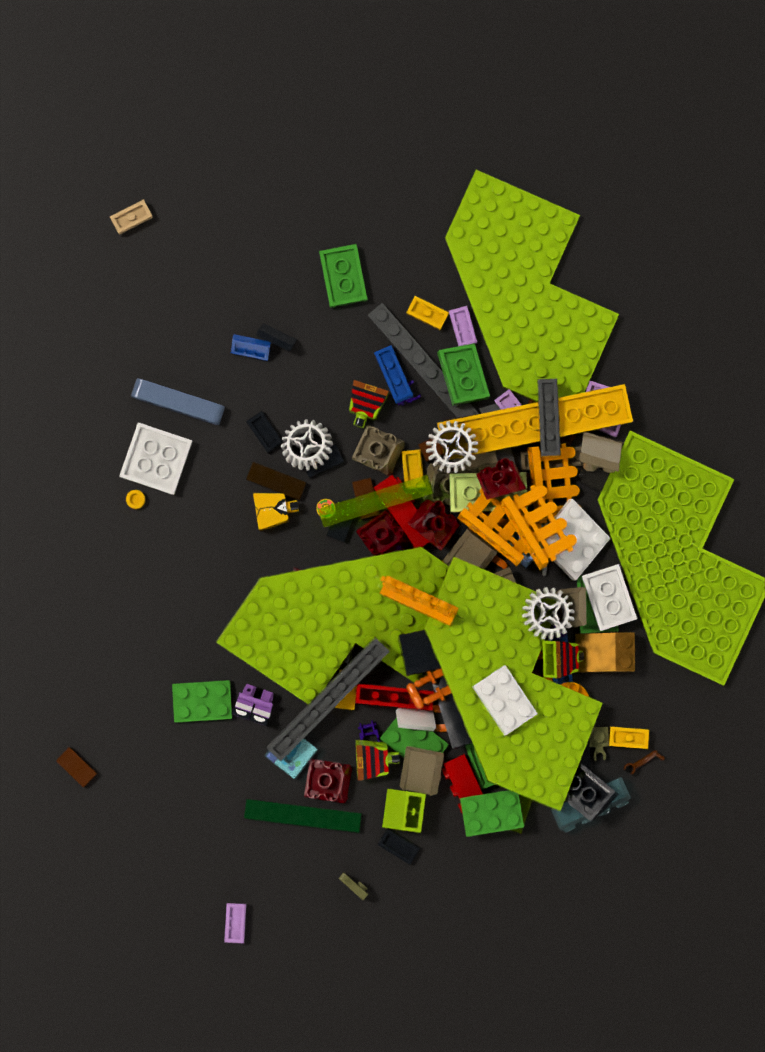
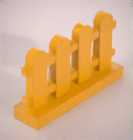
(547, 474)
(485, 531)
(531, 539)
(418, 600)

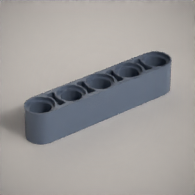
(177, 401)

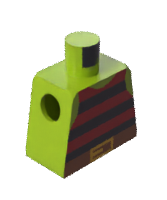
(366, 402)
(560, 658)
(373, 759)

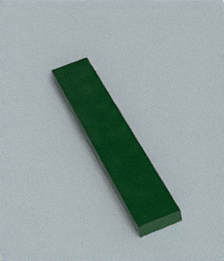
(302, 815)

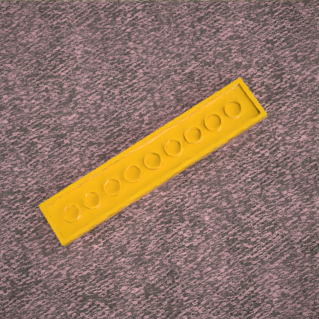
(521, 424)

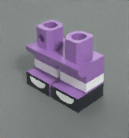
(246, 702)

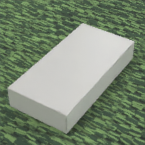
(415, 719)

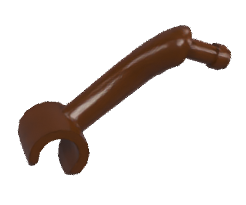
(647, 758)

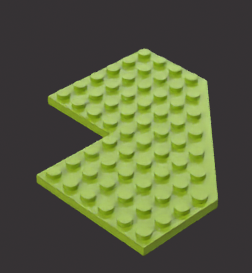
(506, 256)
(687, 597)
(309, 619)
(484, 636)

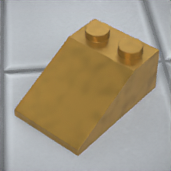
(607, 652)

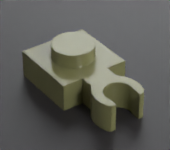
(598, 739)
(358, 888)

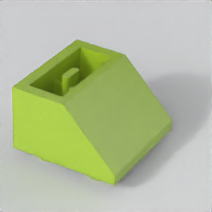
(404, 810)

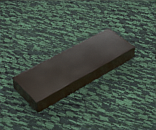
(276, 481)

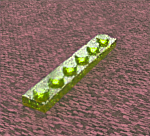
(375, 501)

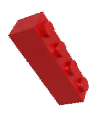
(403, 513)
(389, 697)
(462, 778)

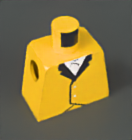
(273, 509)

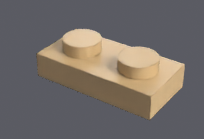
(131, 217)

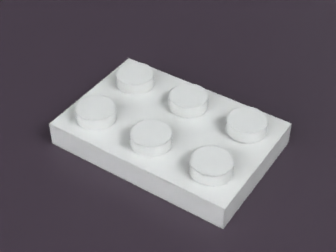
(609, 597)
(504, 700)

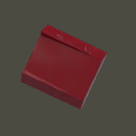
(501, 479)
(434, 523)
(383, 535)
(328, 781)

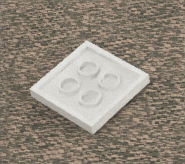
(156, 458)
(589, 539)

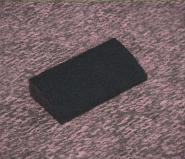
(417, 653)
(452, 718)
(589, 793)

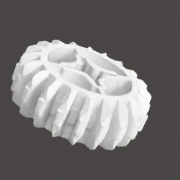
(320, 450)
(460, 451)
(542, 607)

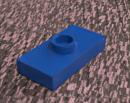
(250, 347)

